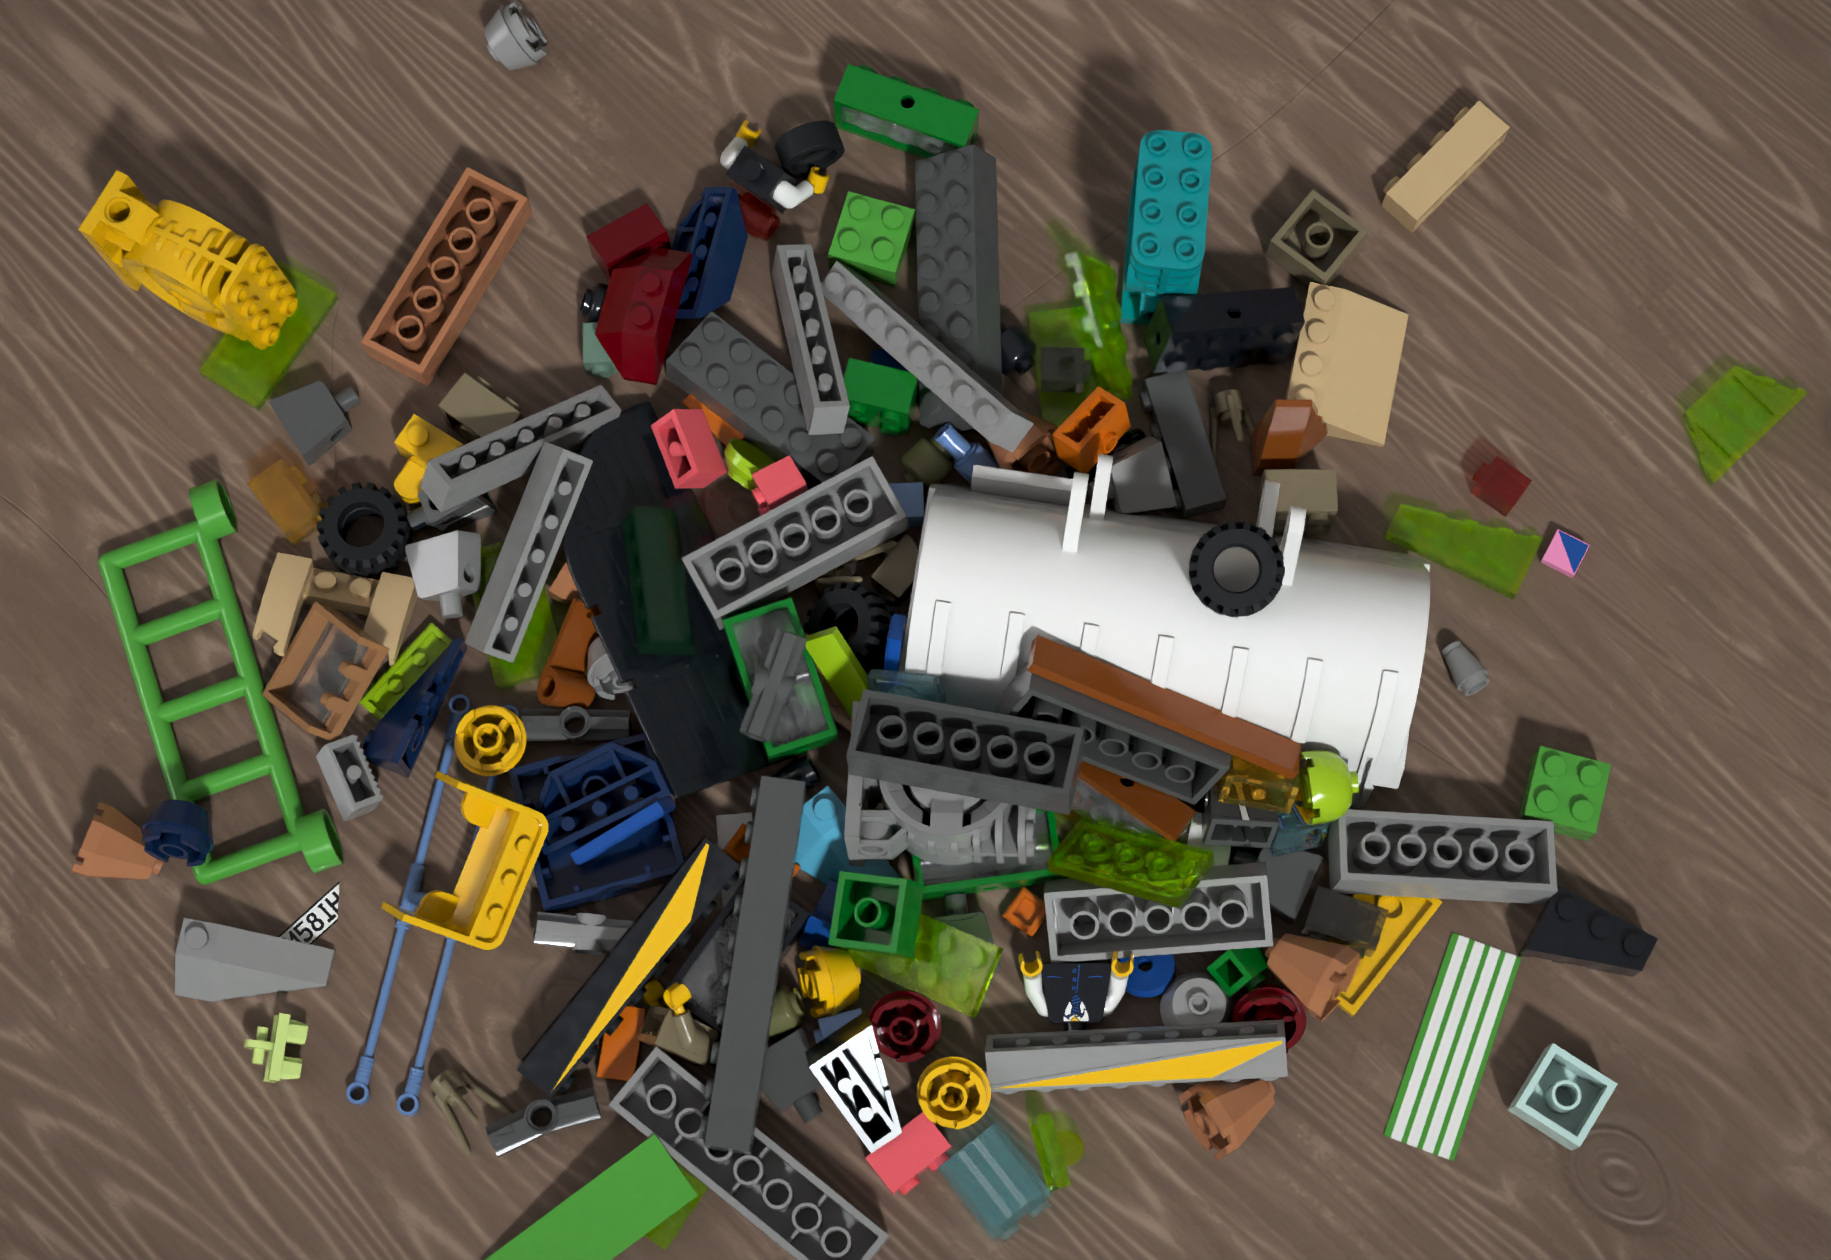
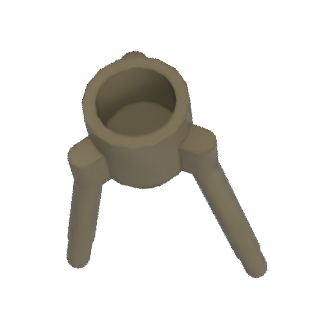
(1231, 411)
(843, 573)
(451, 1090)

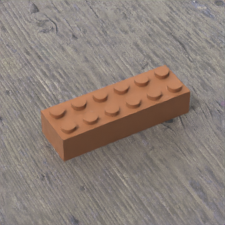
(447, 277)

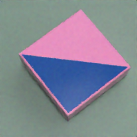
(1565, 553)

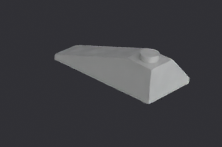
(232, 962)

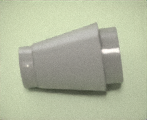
(1465, 669)

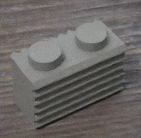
(349, 777)

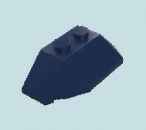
(717, 239)
(598, 792)

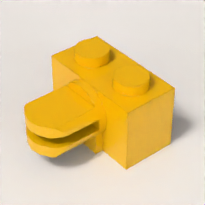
(419, 444)

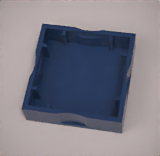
(628, 867)

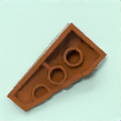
(1286, 435)

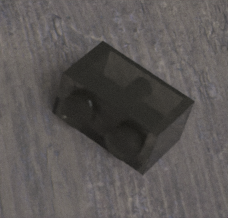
(1344, 921)

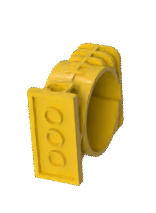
(190, 262)

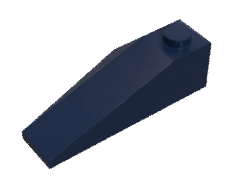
(407, 724)

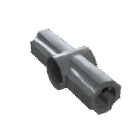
(552, 724)

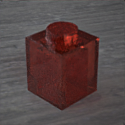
(1499, 485)

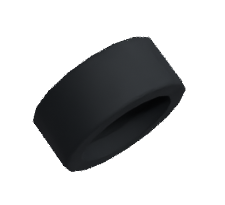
(809, 146)

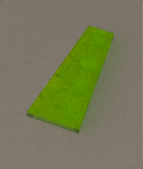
(1478, 552)

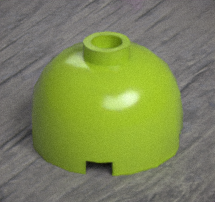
(1326, 785)

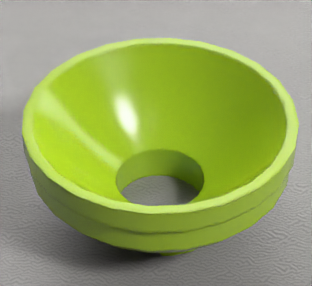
(744, 460)

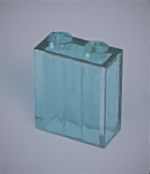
(995, 1183)

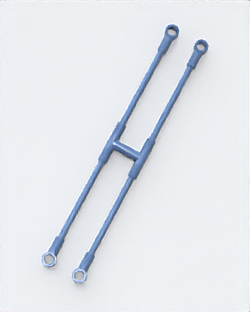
(411, 899)

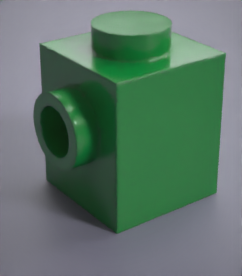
(1239, 969)

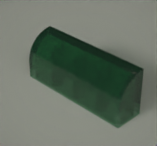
(657, 582)

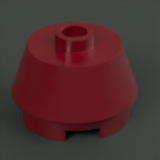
(1273, 1003)
(905, 1025)

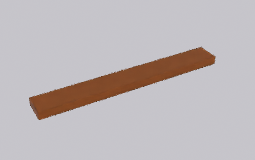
(1164, 707)

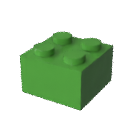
(872, 237)
(1565, 791)

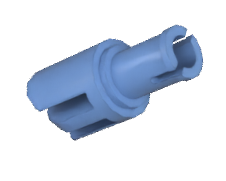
(965, 453)

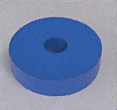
(1151, 982)

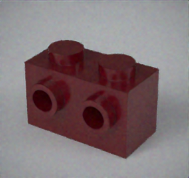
(627, 239)

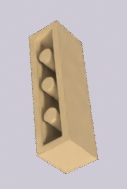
(1444, 166)

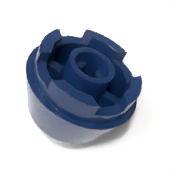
(179, 831)

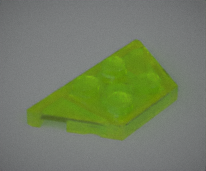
(1735, 417)

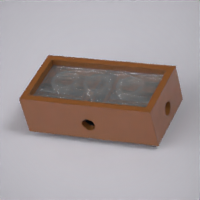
(1127, 804)

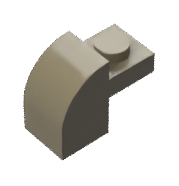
(897, 570)

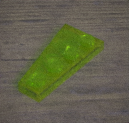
(1097, 289)

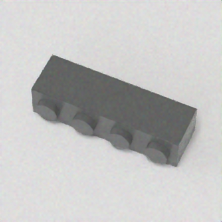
(1184, 443)

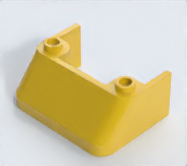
(492, 875)

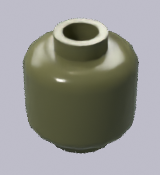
(926, 462)
(787, 1011)

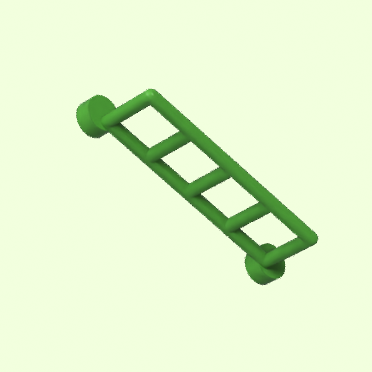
(308, 833)

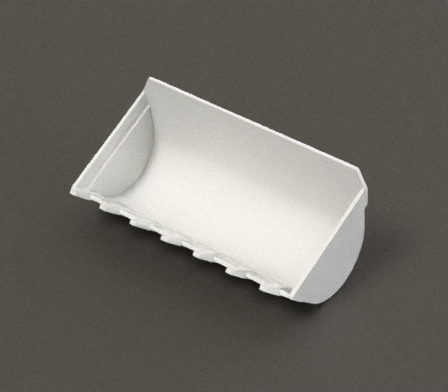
(1320, 664)

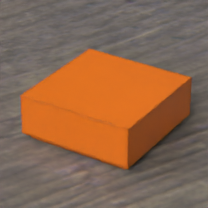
(1026, 912)

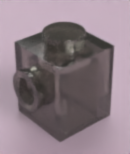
(1064, 370)

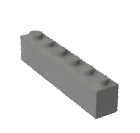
(810, 340)
(515, 448)
(528, 552)

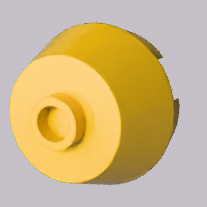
(490, 740)
(829, 980)
(953, 1092)

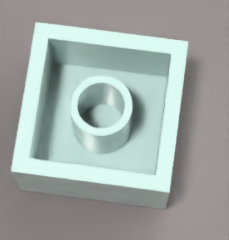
(1562, 1097)

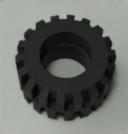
(356, 504)
(1247, 537)
(840, 609)

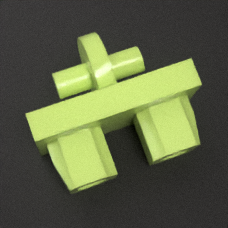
(277, 1065)

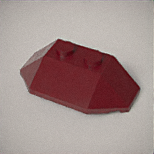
(642, 312)

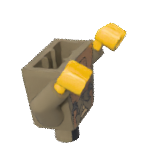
(674, 1028)

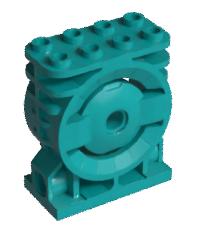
(1165, 221)

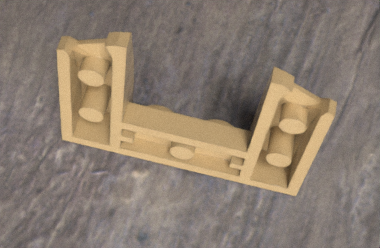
(296, 583)

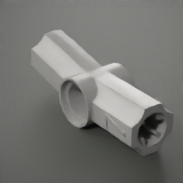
(583, 932)

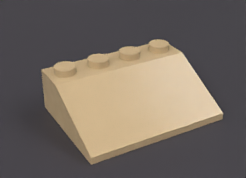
(1348, 361)

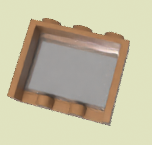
(325, 672)

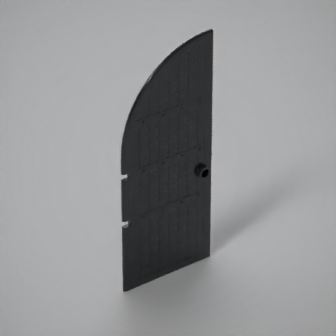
(683, 702)

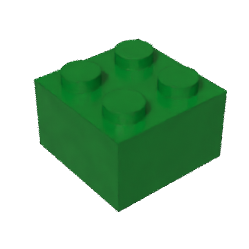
(881, 396)
(876, 914)

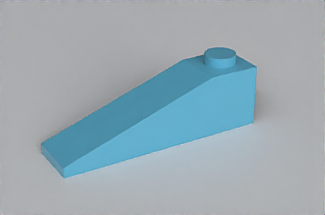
(822, 841)

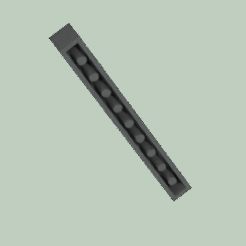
(755, 965)

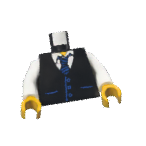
(765, 178)
(1075, 990)

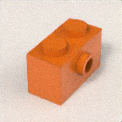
(1091, 430)

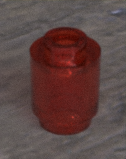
(758, 217)

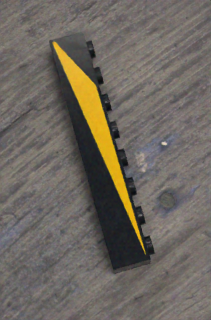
(628, 966)

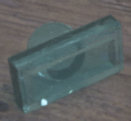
(907, 684)

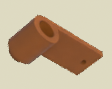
(563, 676)

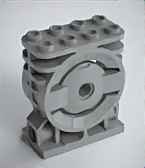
(883, 834)

